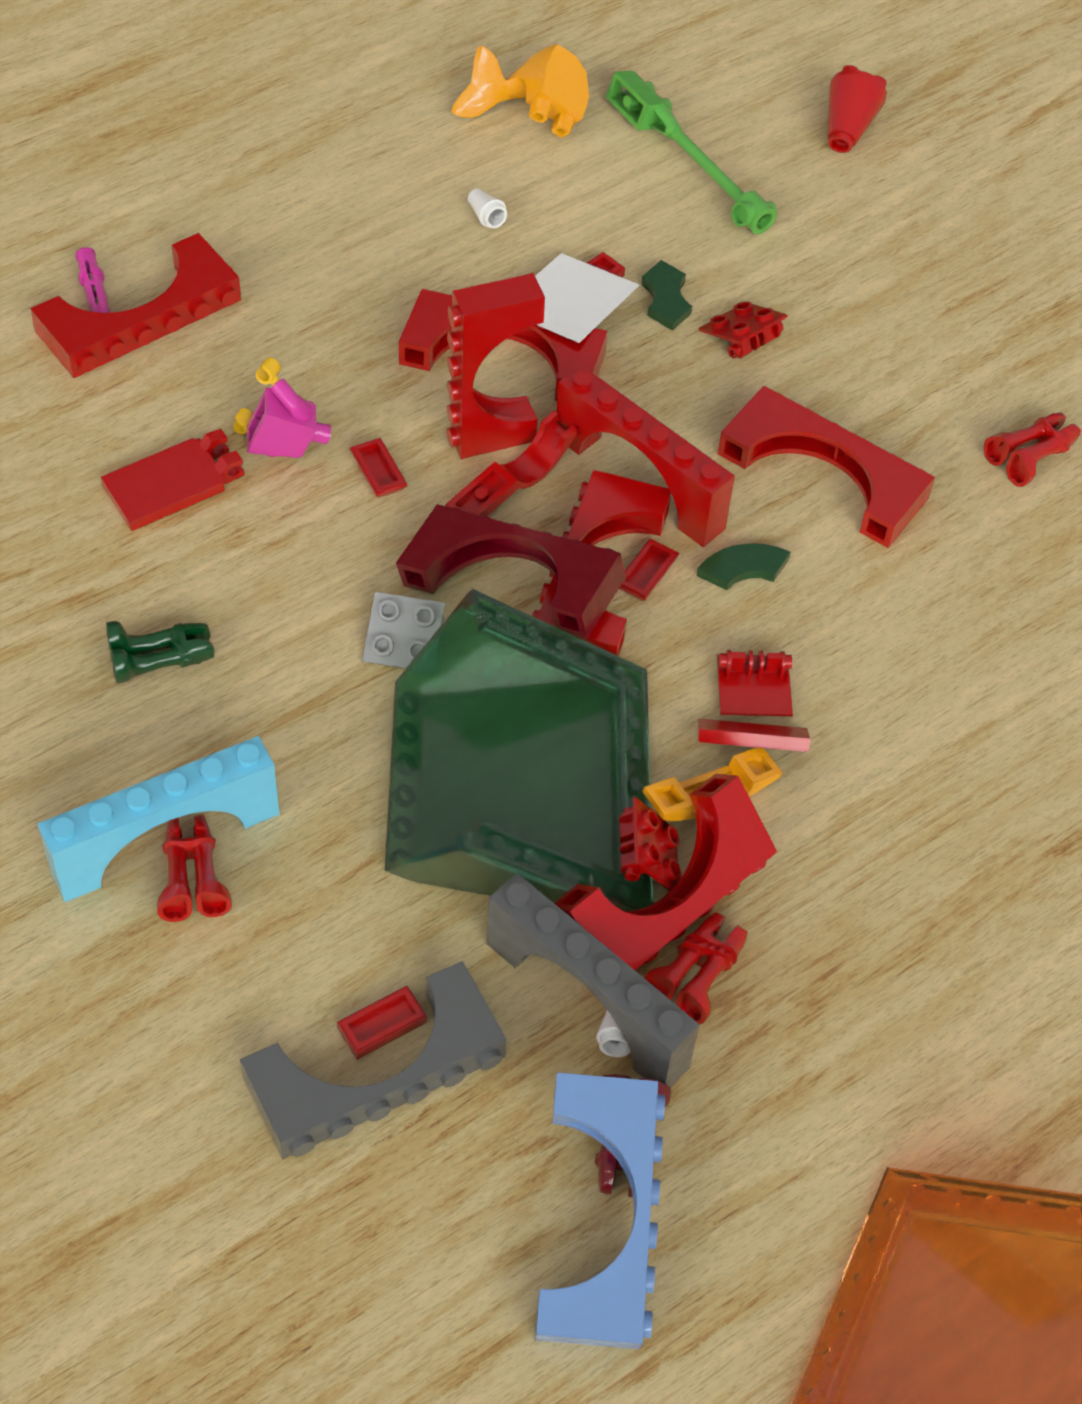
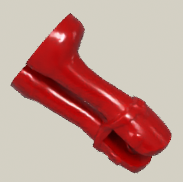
(1023, 461)
(211, 896)

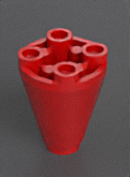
(852, 106)

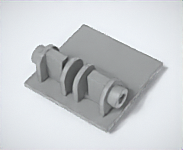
(400, 628)

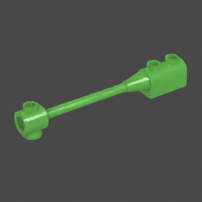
(649, 111)

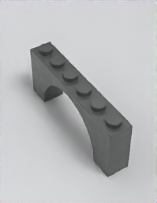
(655, 1028)
(308, 1111)

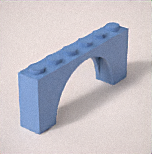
(611, 1304)

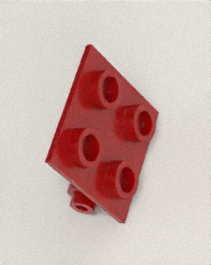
(746, 327)
(754, 683)
(648, 846)

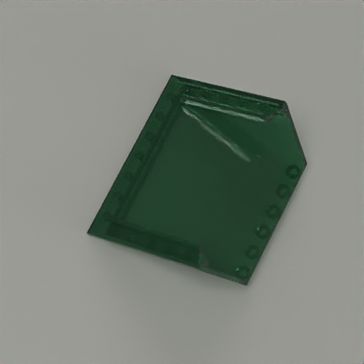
(516, 758)

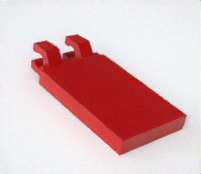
(173, 479)

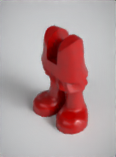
(709, 954)

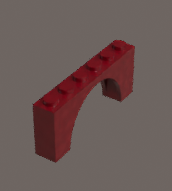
(457, 539)

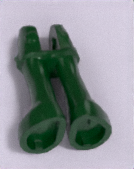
(187, 642)

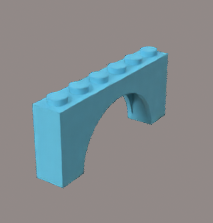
(88, 837)

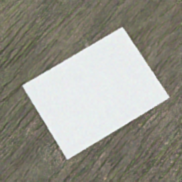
(579, 296)

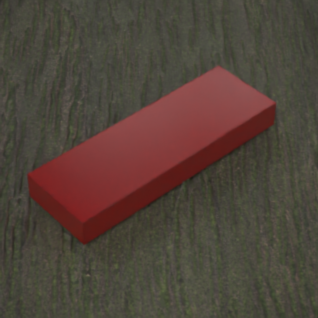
(753, 735)

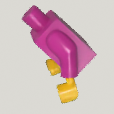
(282, 420)

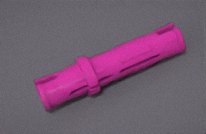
(87, 264)

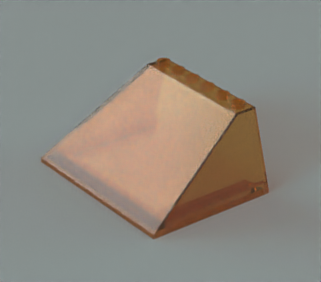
(955, 1299)

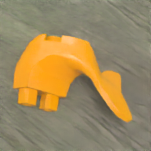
(549, 81)

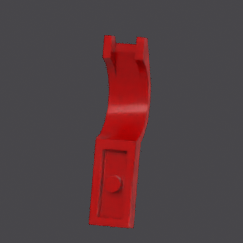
(533, 465)

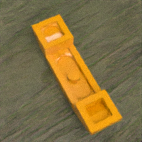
(673, 800)

